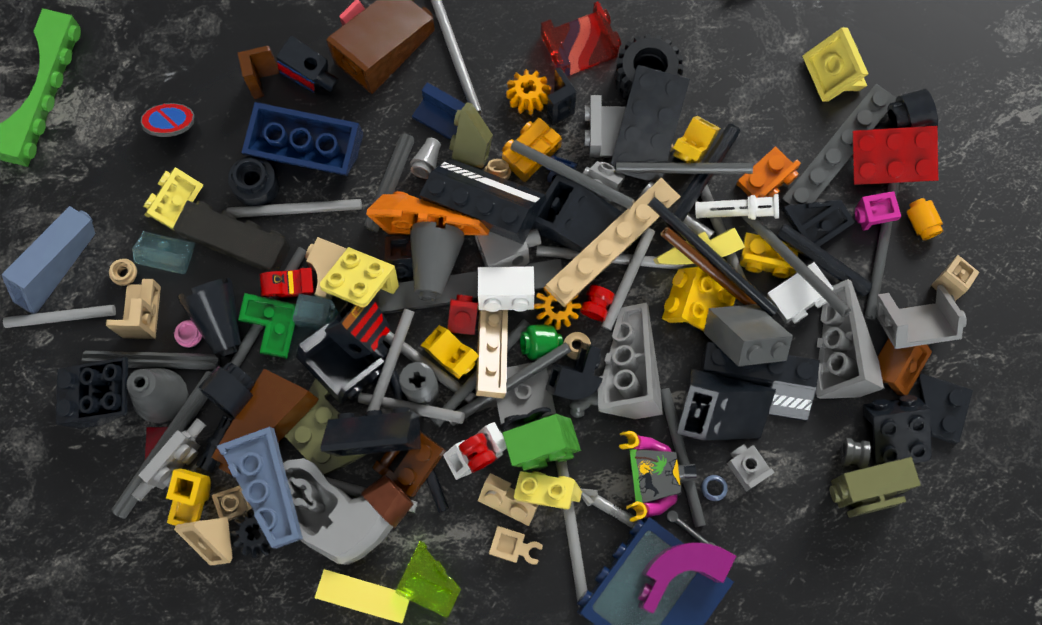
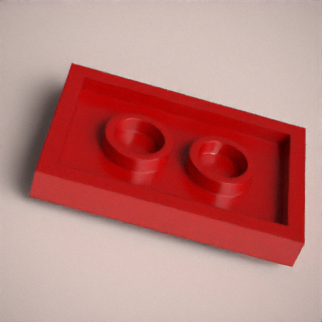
(895, 155)

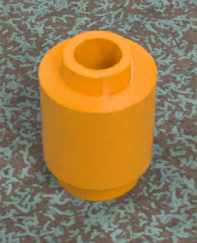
(925, 219)

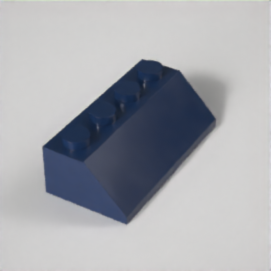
(302, 139)

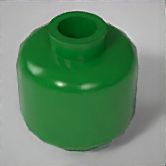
(539, 341)

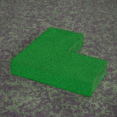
(275, 317)

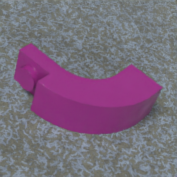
(697, 557)

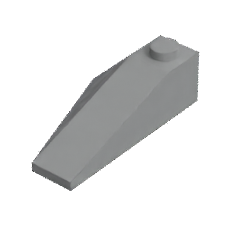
(846, 351)
(631, 372)

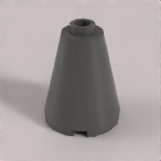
(433, 257)
(157, 394)

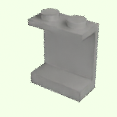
(921, 323)

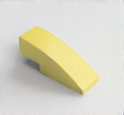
(723, 244)
(362, 596)

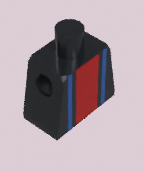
(304, 66)

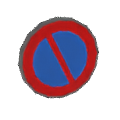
(167, 120)

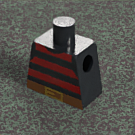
(360, 330)

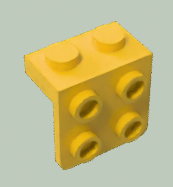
(692, 297)

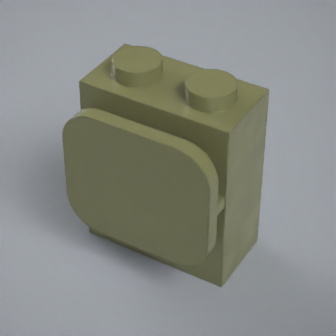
(872, 487)

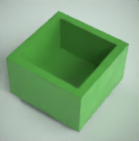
(542, 442)

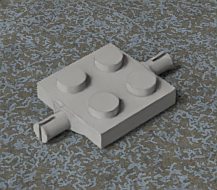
(177, 452)

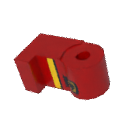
(286, 283)

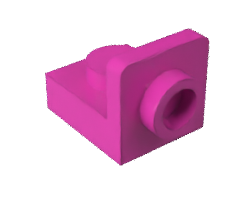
(877, 210)

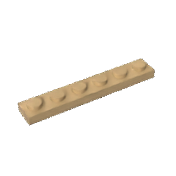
(610, 244)

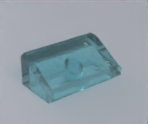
(163, 252)

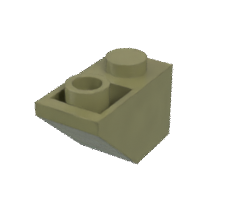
(473, 137)

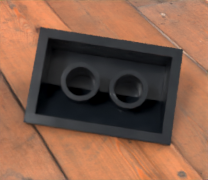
(372, 433)

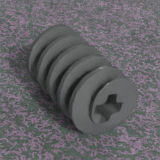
(410, 379)

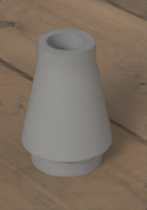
(426, 158)

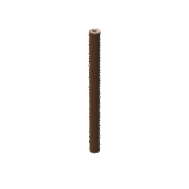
(706, 266)

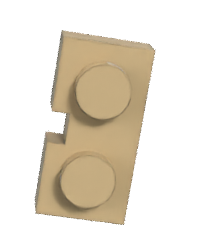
(499, 496)

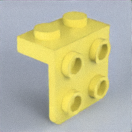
(359, 278)

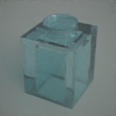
(313, 312)

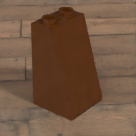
(380, 40)

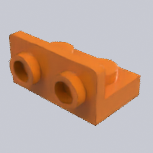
(769, 175)

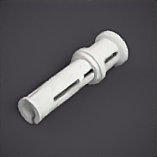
(703, 209)

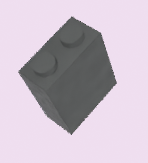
(747, 334)

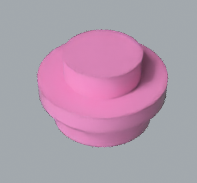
(187, 334)

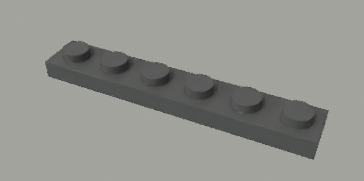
(839, 148)

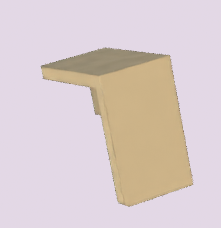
(139, 311)

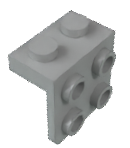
(603, 127)

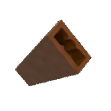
(273, 404)

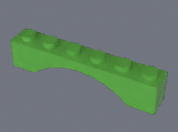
(21, 131)

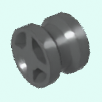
(855, 453)

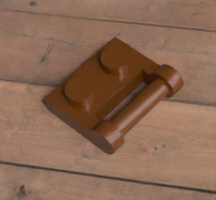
(414, 467)

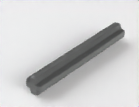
(392, 173)

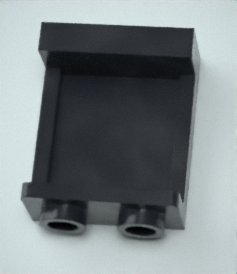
(336, 368)

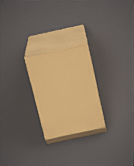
(957, 277)
(208, 539)

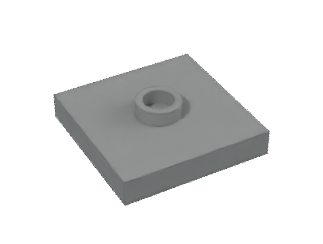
(526, 396)

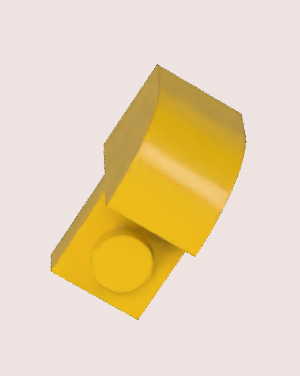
(695, 141)
(450, 352)
(188, 493)

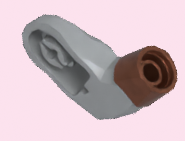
(335, 522)

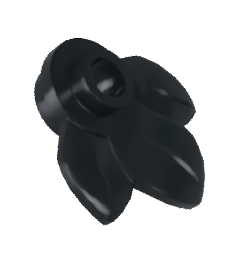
(519, 420)

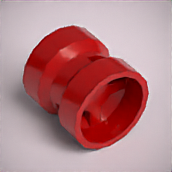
(597, 302)
(477, 452)

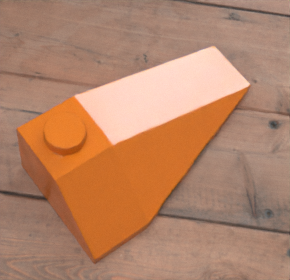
(399, 211)

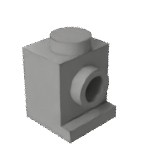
(749, 477)

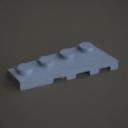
(262, 477)

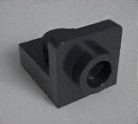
(399, 254)

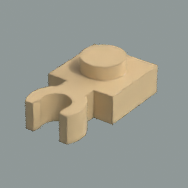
(509, 545)

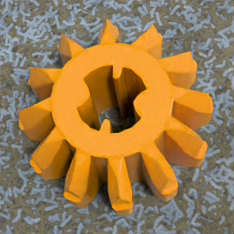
(527, 83)
(559, 315)

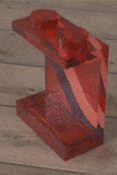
(581, 41)

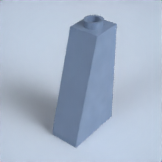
(48, 259)

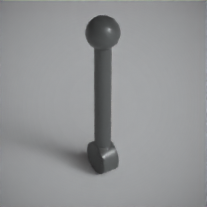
(672, 516)

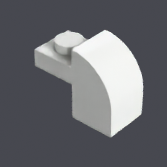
(458, 462)

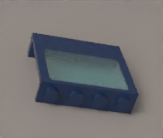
(614, 601)

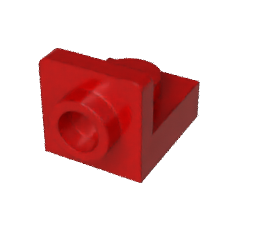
(462, 315)

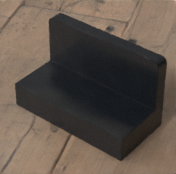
(563, 100)

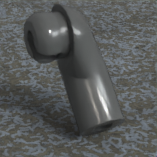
(578, 406)

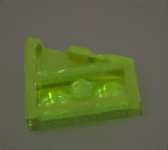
(428, 583)

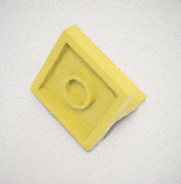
(836, 65)

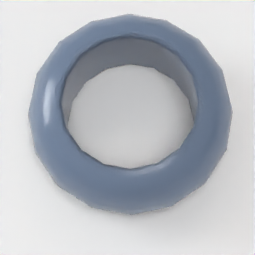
(704, 488)

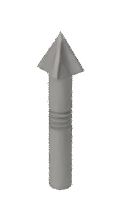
(592, 498)

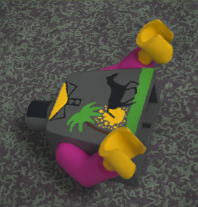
(655, 475)

